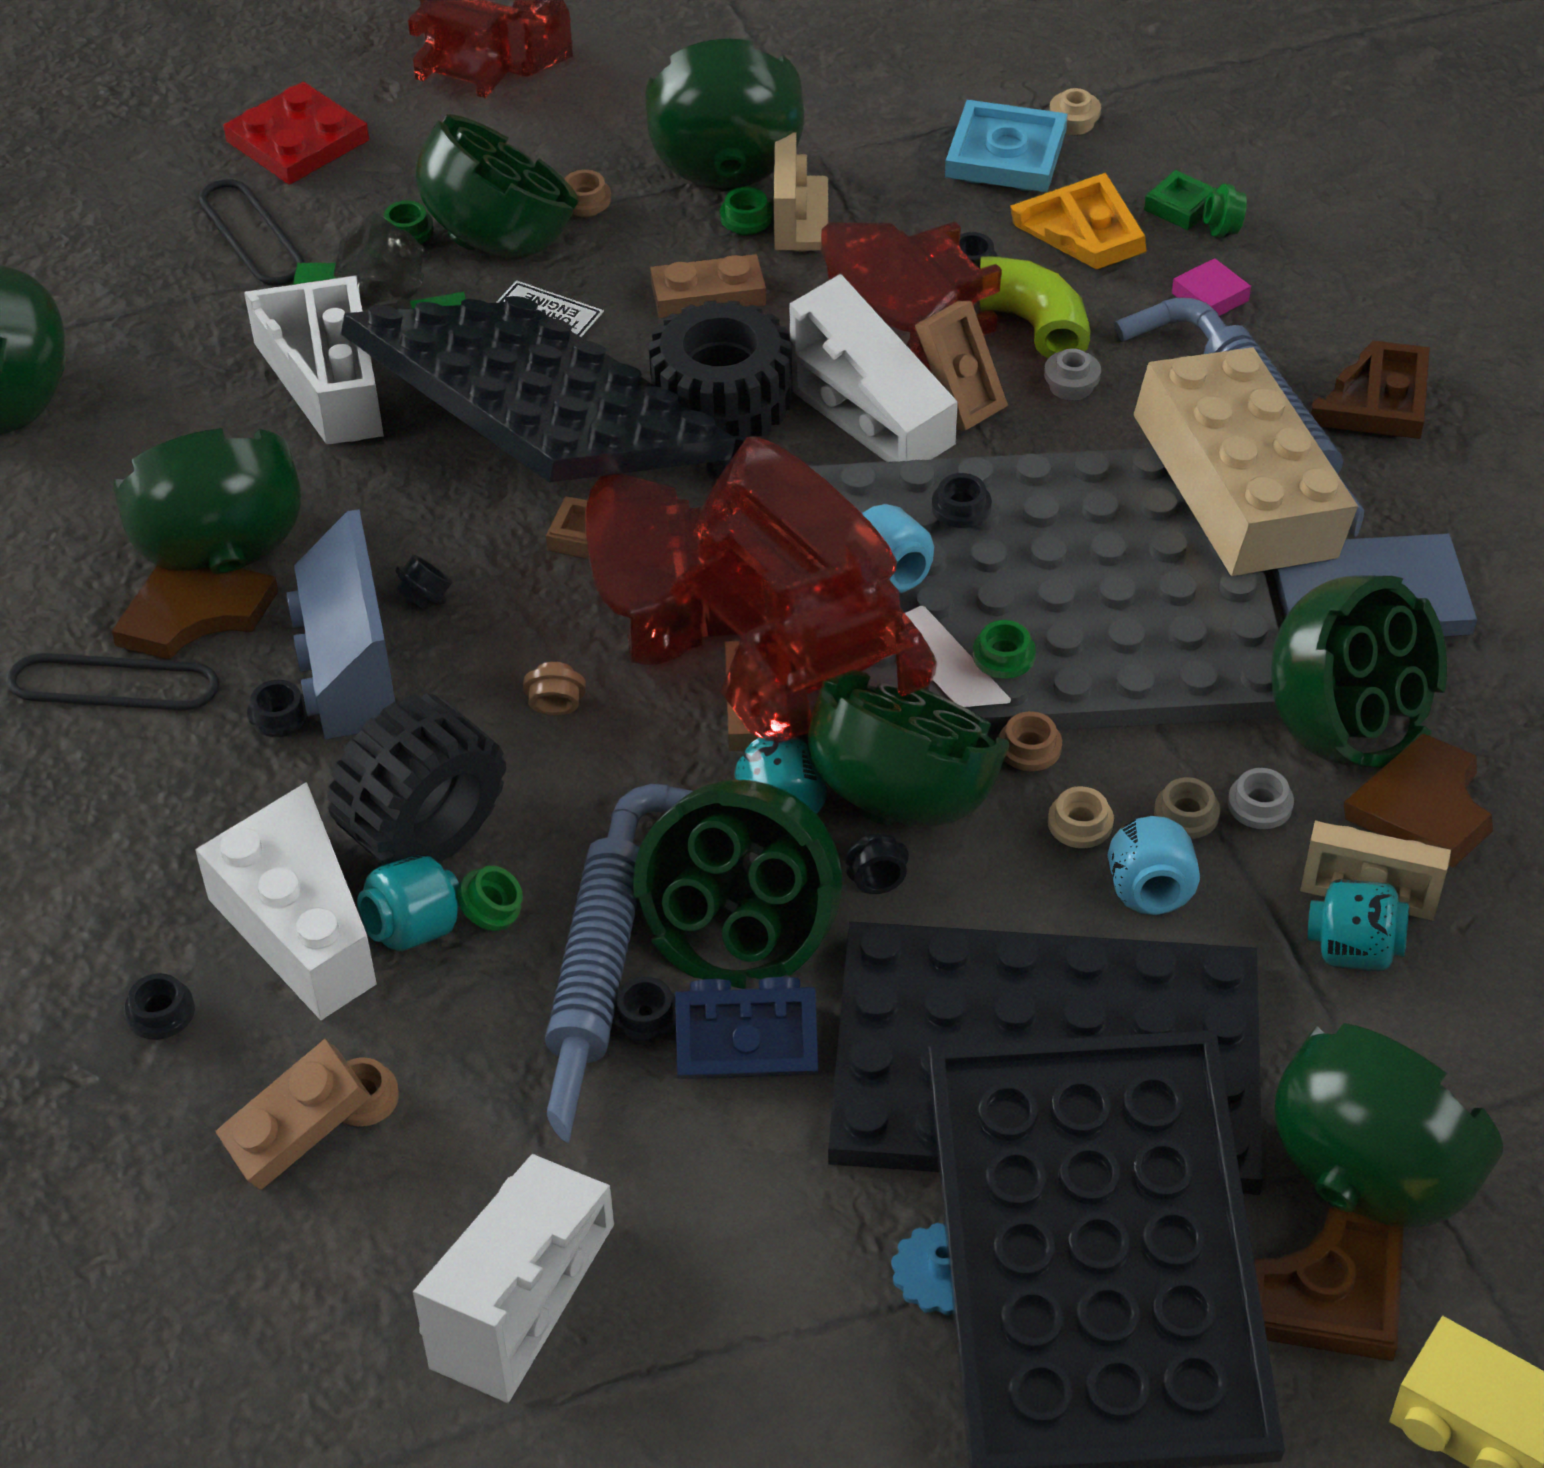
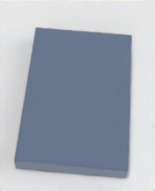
(1423, 561)

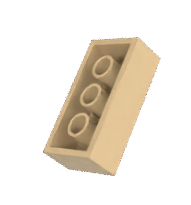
(1244, 461)

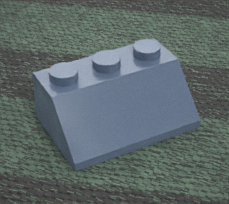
(342, 631)

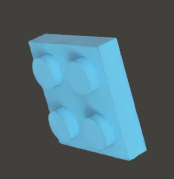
(1006, 146)

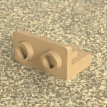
(798, 200)
(1353, 854)

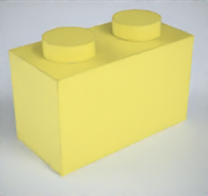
(1473, 1401)

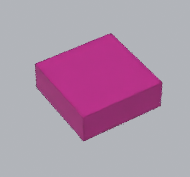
(1214, 285)

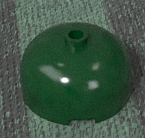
(722, 112)
(491, 191)
(29, 349)
(210, 500)
(1354, 659)
(902, 755)
(701, 862)
(1381, 1129)

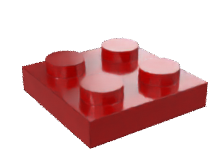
(296, 132)

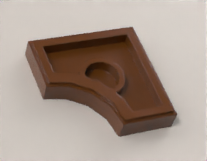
(189, 604)
(1424, 799)
(1337, 1290)

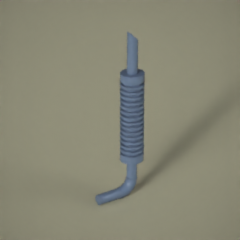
(1229, 338)
(597, 951)

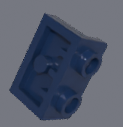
(746, 1029)

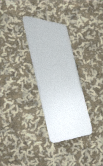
(956, 668)

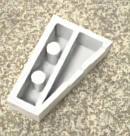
(867, 377)
(512, 1276)

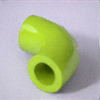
(1042, 300)

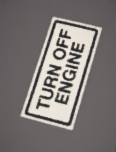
(575, 313)

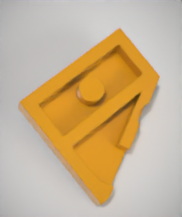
(1084, 222)

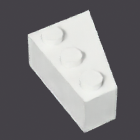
(321, 369)
(291, 901)

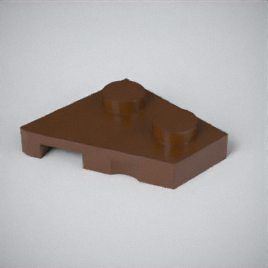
(1379, 392)

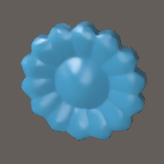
(924, 1270)

